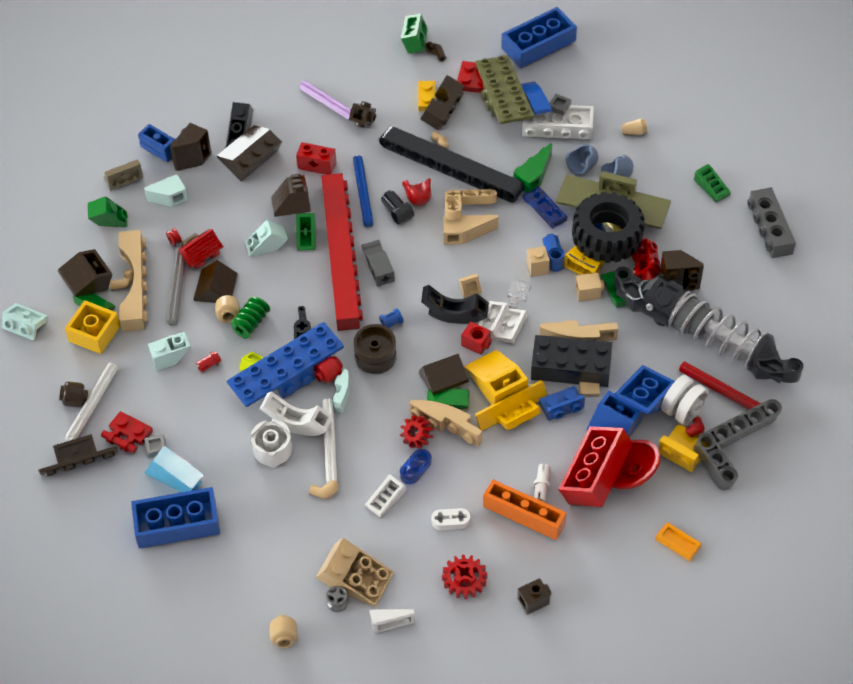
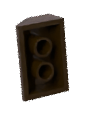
(250, 151)
(291, 196)

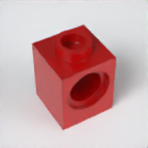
(476, 338)

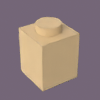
(537, 261)
(588, 287)

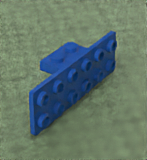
(287, 367)

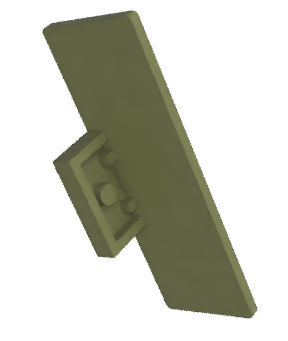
(503, 90)
(577, 189)

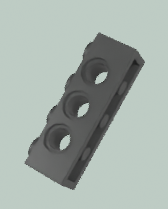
(771, 222)

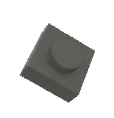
(560, 104)

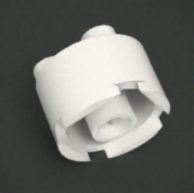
(271, 443)

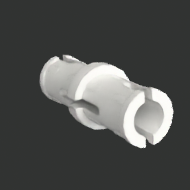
(541, 483)

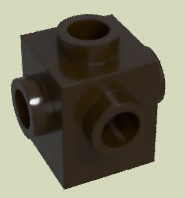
(362, 114)

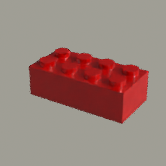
(595, 466)

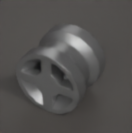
(333, 595)

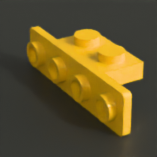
(513, 409)

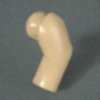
(326, 491)

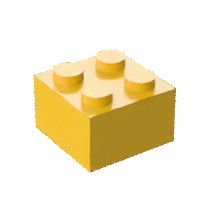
(92, 327)

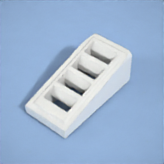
(390, 480)
(391, 618)

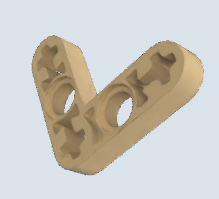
(456, 198)

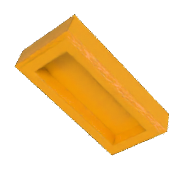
(678, 541)

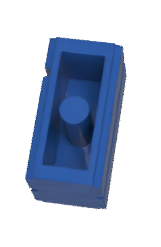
(156, 142)

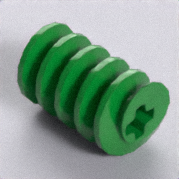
(249, 317)

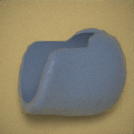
(585, 154)
(620, 166)

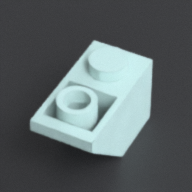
(167, 192)
(266, 239)
(169, 350)

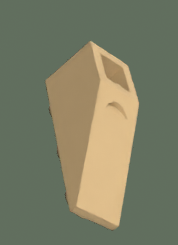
(468, 228)

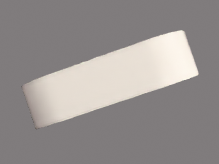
(450, 519)

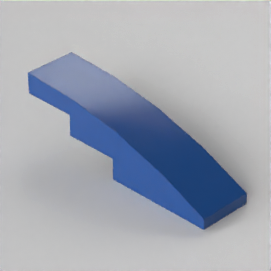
(536, 98)

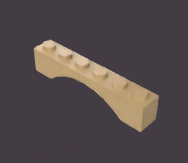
(132, 309)

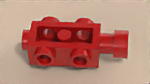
(646, 260)

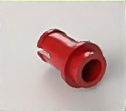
(209, 361)

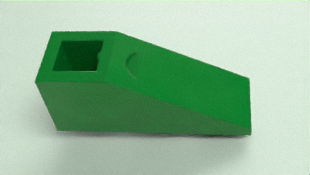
(534, 169)

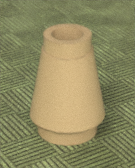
(635, 127)

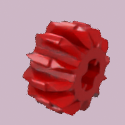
(421, 437)

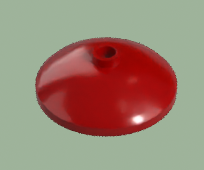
(639, 465)

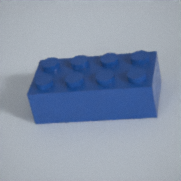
(538, 37)
(175, 517)

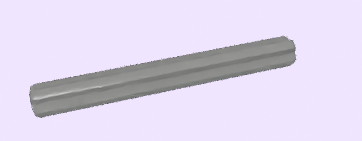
(176, 286)

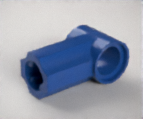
(554, 252)

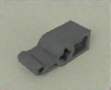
(378, 263)

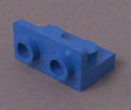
(562, 403)

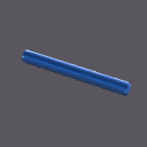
(363, 191)

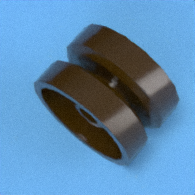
(375, 348)

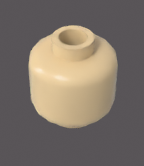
(226, 308)
(283, 631)

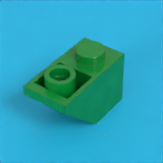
(107, 213)

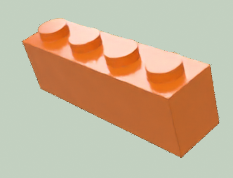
(524, 509)

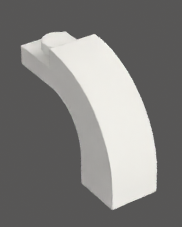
(299, 421)

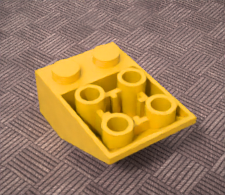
(496, 376)

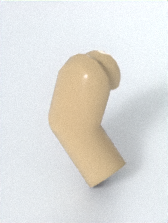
(443, 142)
(124, 282)

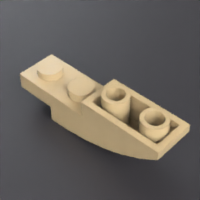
(571, 329)
(448, 417)

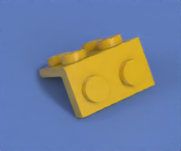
(680, 448)

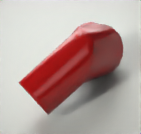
(696, 428)

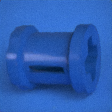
(391, 318)

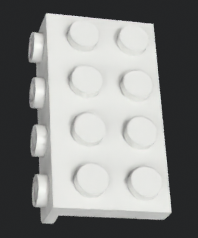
(575, 124)

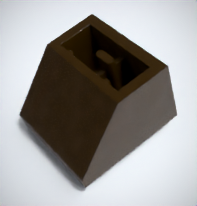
(190, 147)
(683, 268)
(86, 273)

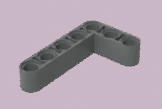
(731, 435)

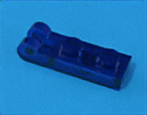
(545, 207)

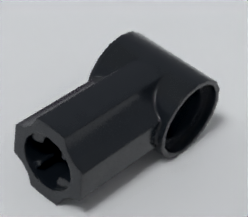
(399, 210)

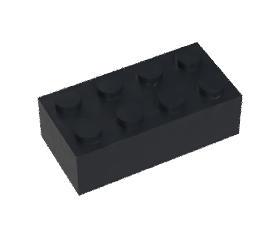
(571, 360)

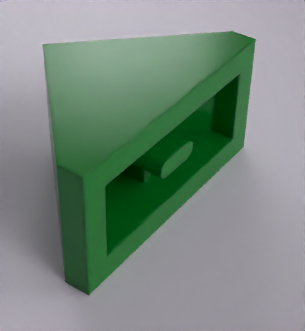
(306, 231)

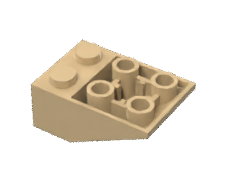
(355, 572)

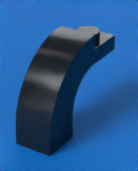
(454, 310)

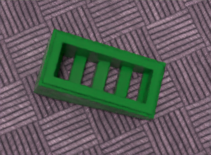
(708, 173)

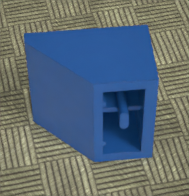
(615, 414)

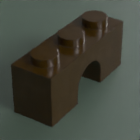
(448, 93)

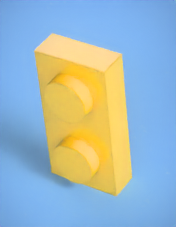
(426, 93)

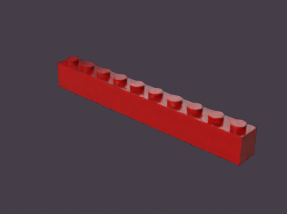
(340, 252)

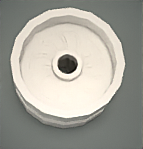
(684, 400)

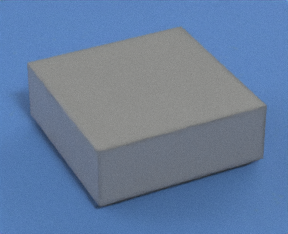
(154, 445)

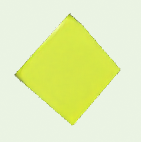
(249, 360)

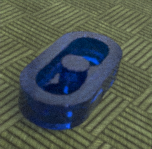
(414, 467)

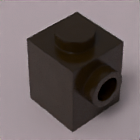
(534, 596)

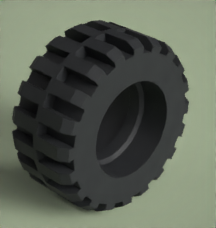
(609, 209)

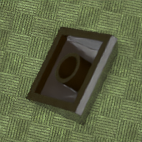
(214, 282)
(444, 374)

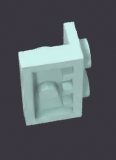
(23, 321)

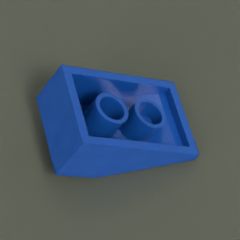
(645, 390)

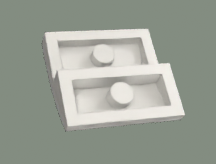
(504, 321)

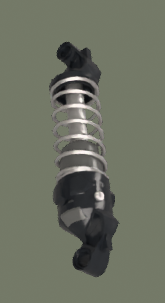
(676, 306)

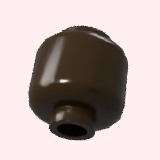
(73, 394)

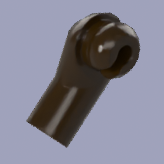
(435, 49)

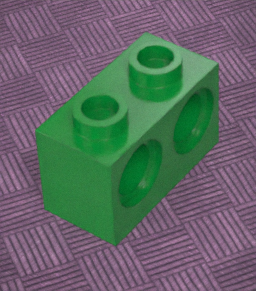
(414, 33)

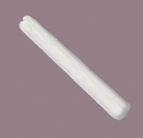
(92, 402)
(329, 443)

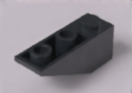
(240, 121)

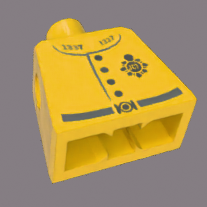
(580, 263)

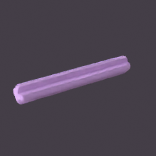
(325, 99)

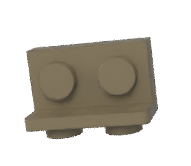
(123, 175)

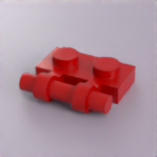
(129, 427)

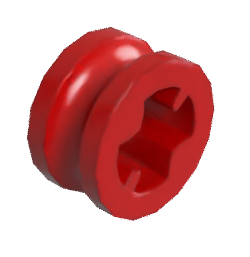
(173, 237)

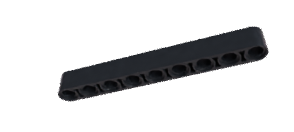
(451, 163)

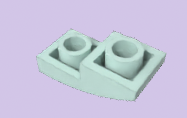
(342, 392)

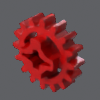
(464, 576)

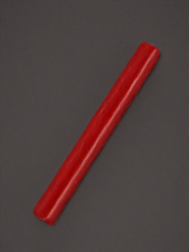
(718, 386)

